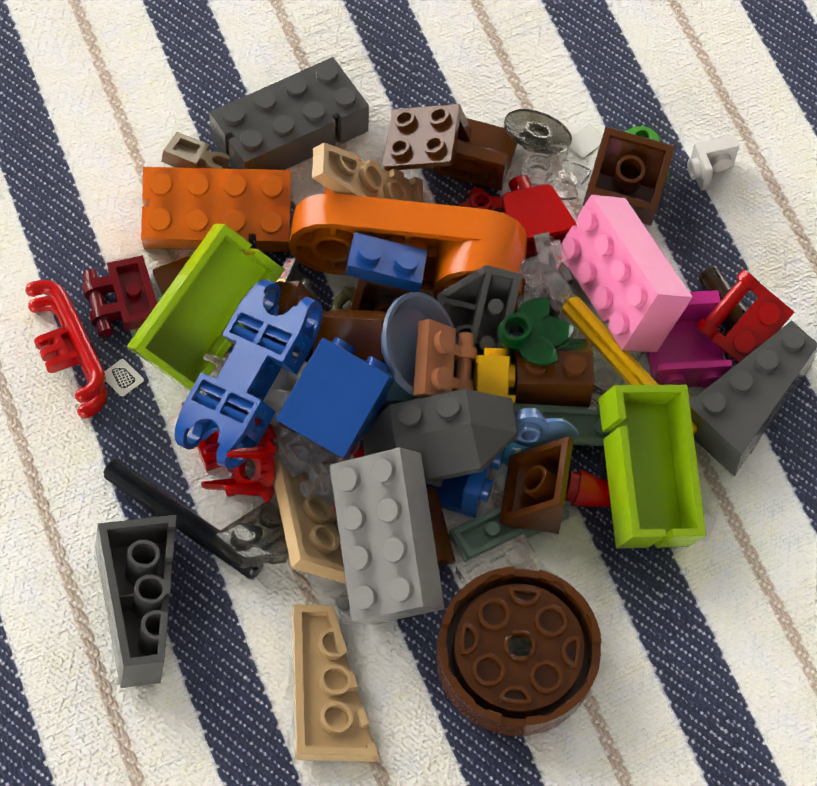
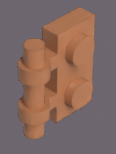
(436, 359)

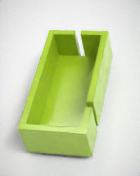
(200, 306)
(652, 466)

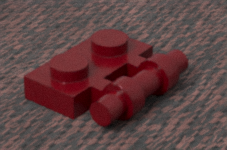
(132, 293)

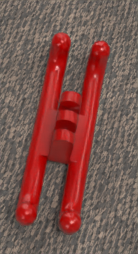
(68, 345)

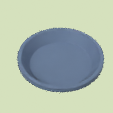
(400, 334)

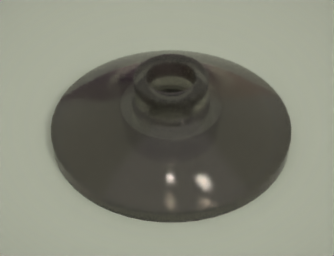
(537, 131)

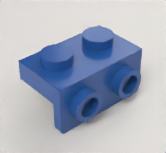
(386, 262)

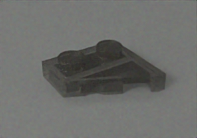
(254, 538)

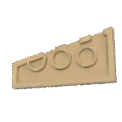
(345, 174)
(308, 527)
(326, 699)

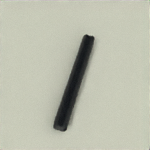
(165, 505)

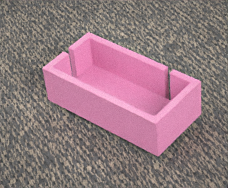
(625, 274)

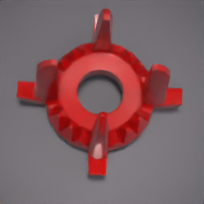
(239, 482)

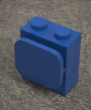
(336, 397)

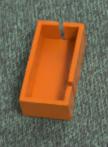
(188, 201)

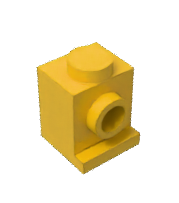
(494, 373)

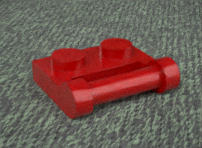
(754, 327)

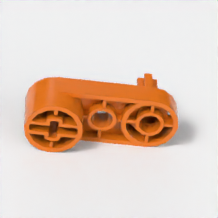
(454, 236)

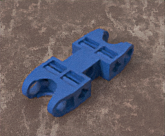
(249, 372)

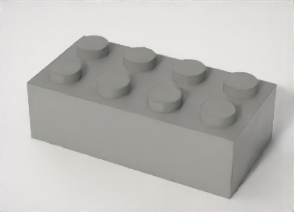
(386, 536)

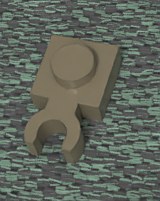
(192, 153)

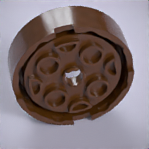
(511, 691)

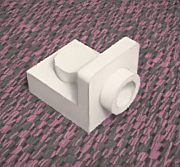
(712, 156)

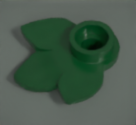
(539, 331)

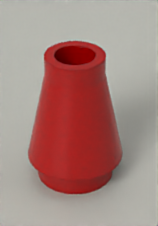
(587, 490)

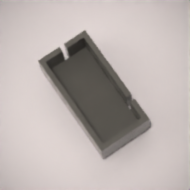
(290, 118)

